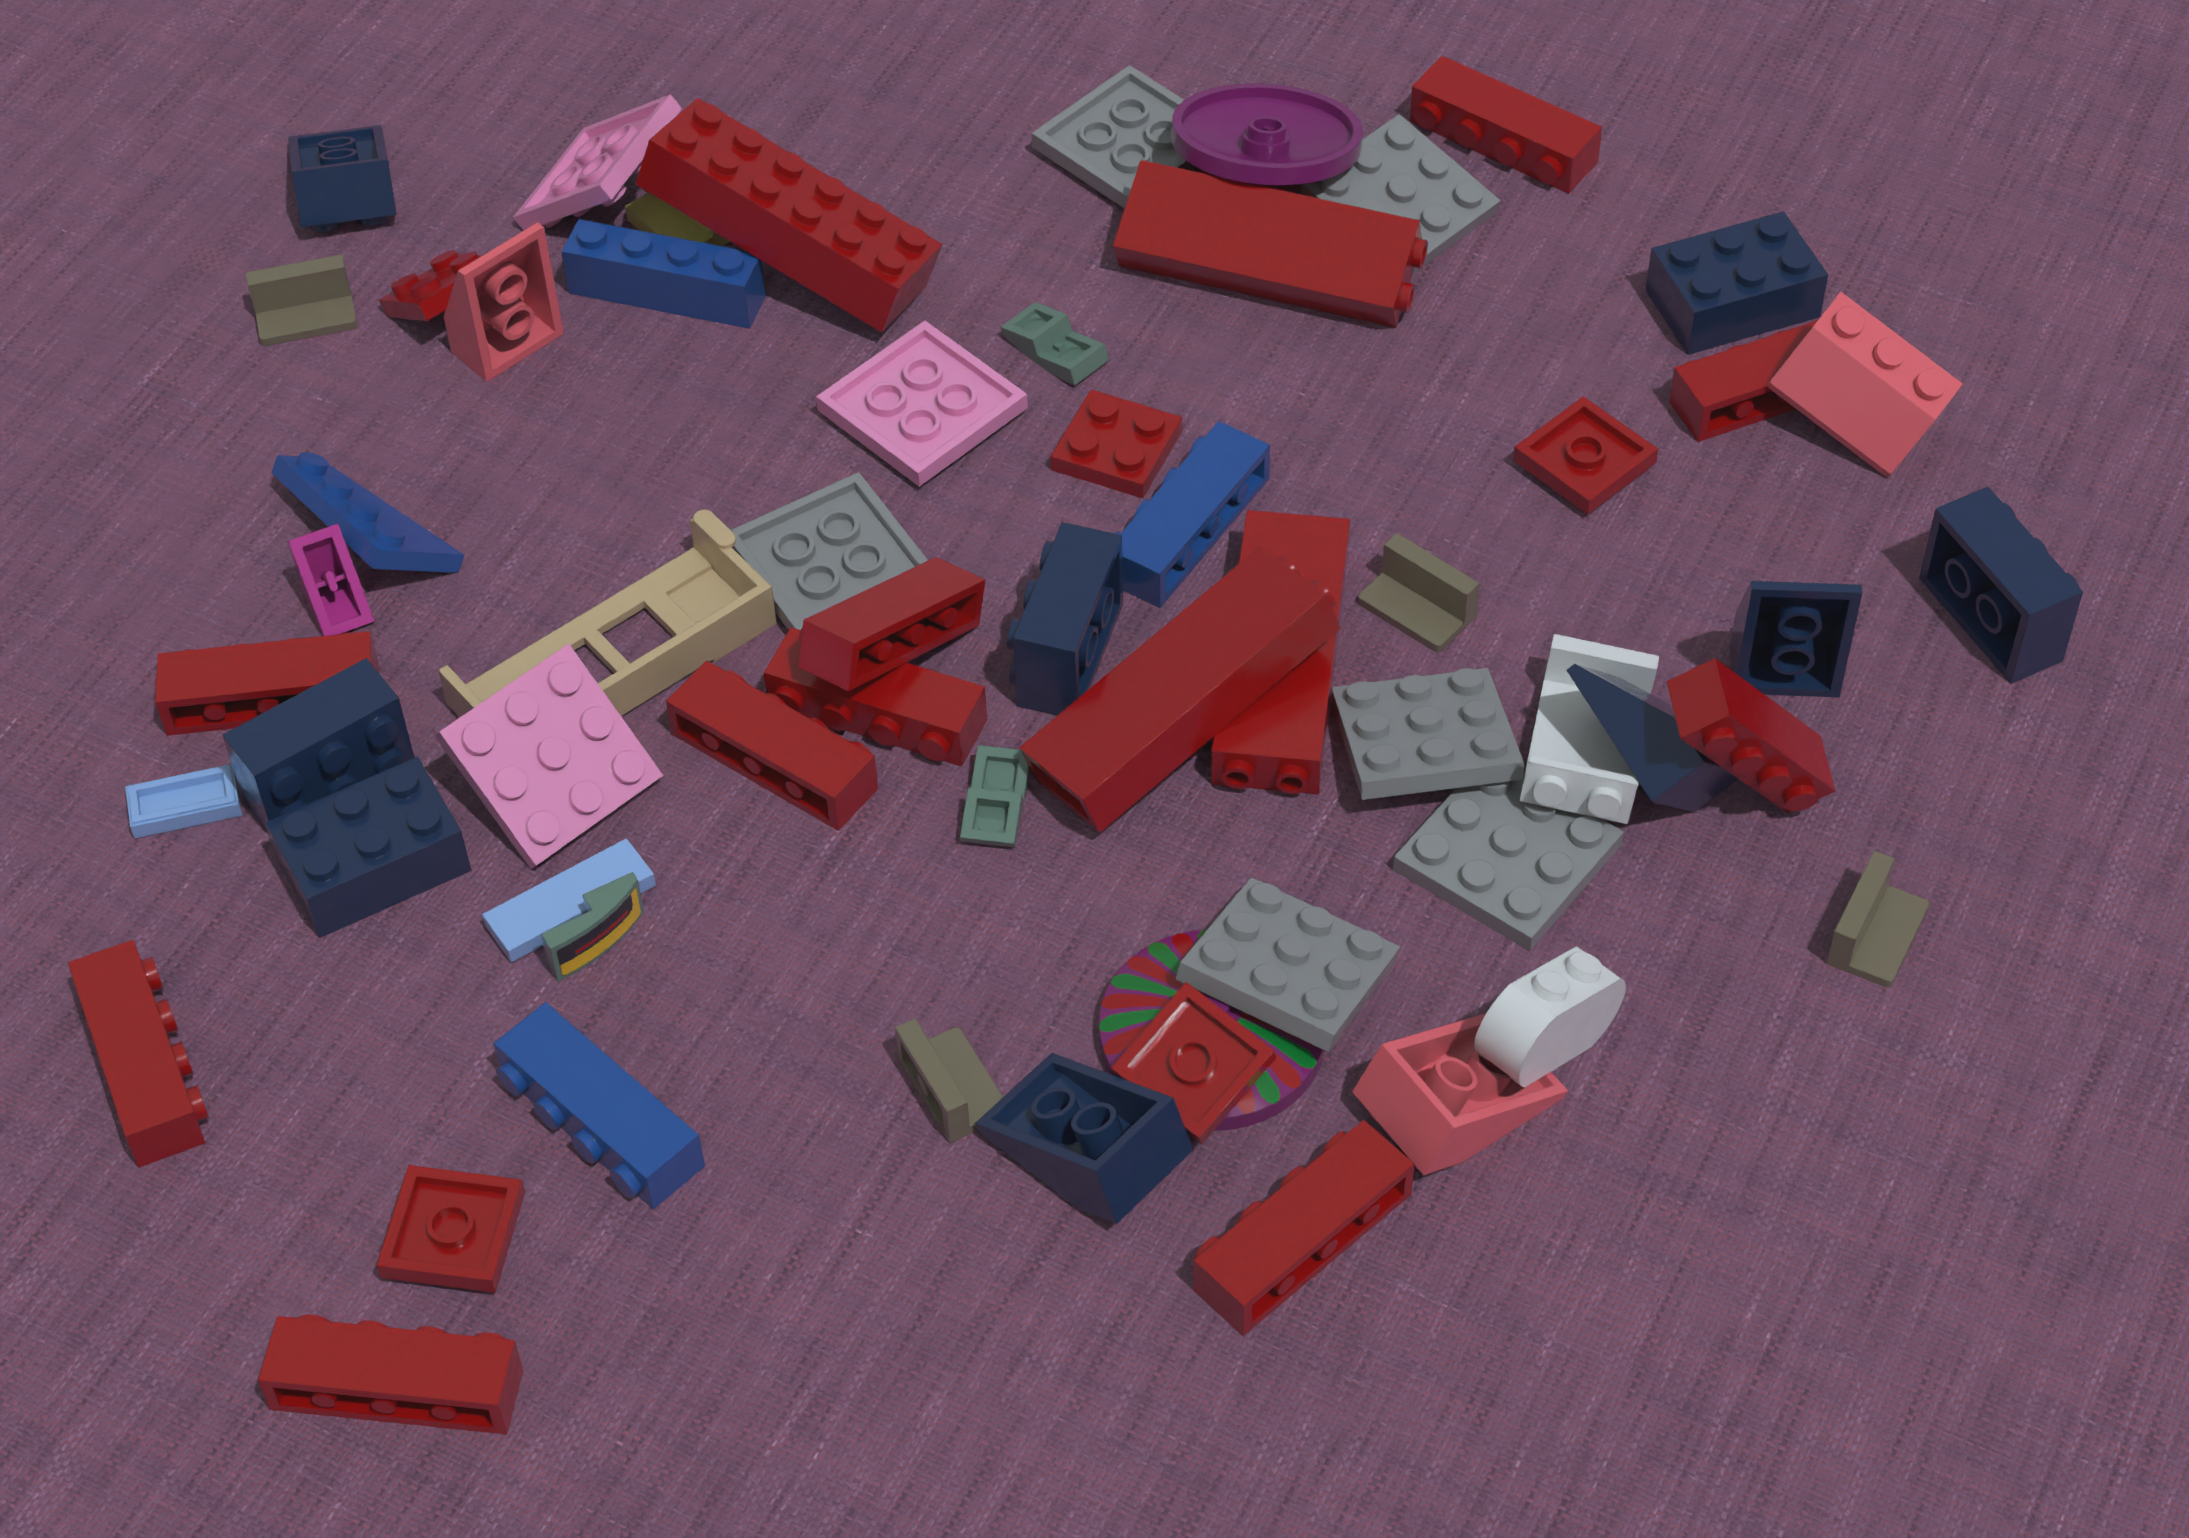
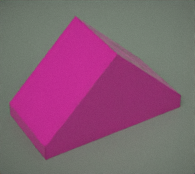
(330, 581)

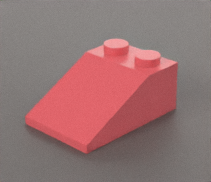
(504, 305)
(1445, 1097)

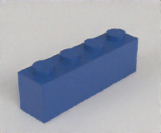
(664, 273)
(1191, 511)
(598, 1106)

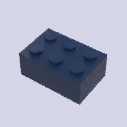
(1736, 282)
(2000, 584)
(1066, 618)
(319, 742)
(368, 846)

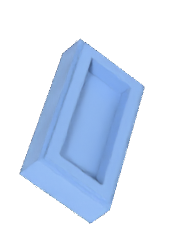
(183, 801)

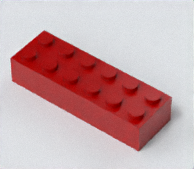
(788, 214)

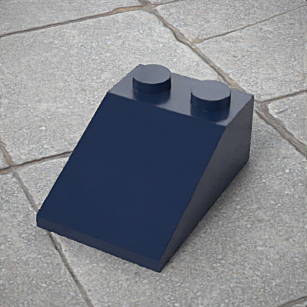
(341, 177)
(1795, 636)
(1650, 741)
(1089, 1135)

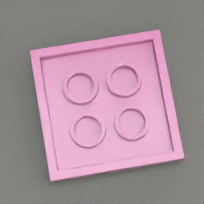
(596, 164)
(922, 402)
(549, 755)

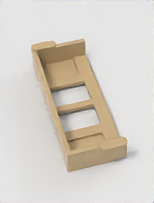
(701, 598)

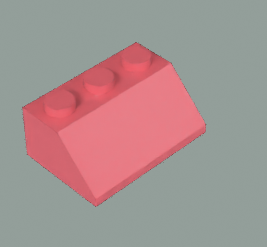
(1864, 385)

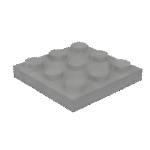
(1112, 131)
(1413, 179)
(826, 548)
(1426, 733)
(1507, 858)
(1288, 963)

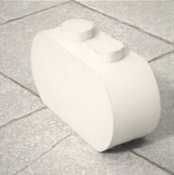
(1550, 1016)

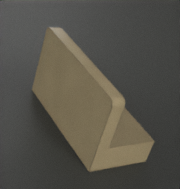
(302, 300)
(1421, 594)
(1876, 925)
(947, 1077)

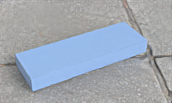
(521, 920)

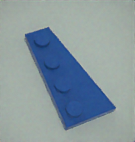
(367, 523)

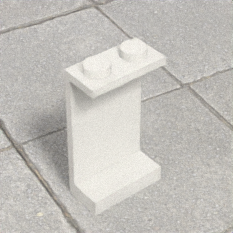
(1570, 753)

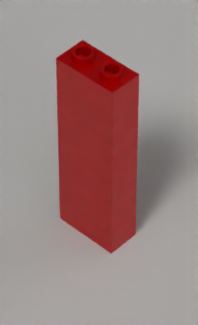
(1270, 243)
(1181, 687)
(1283, 733)

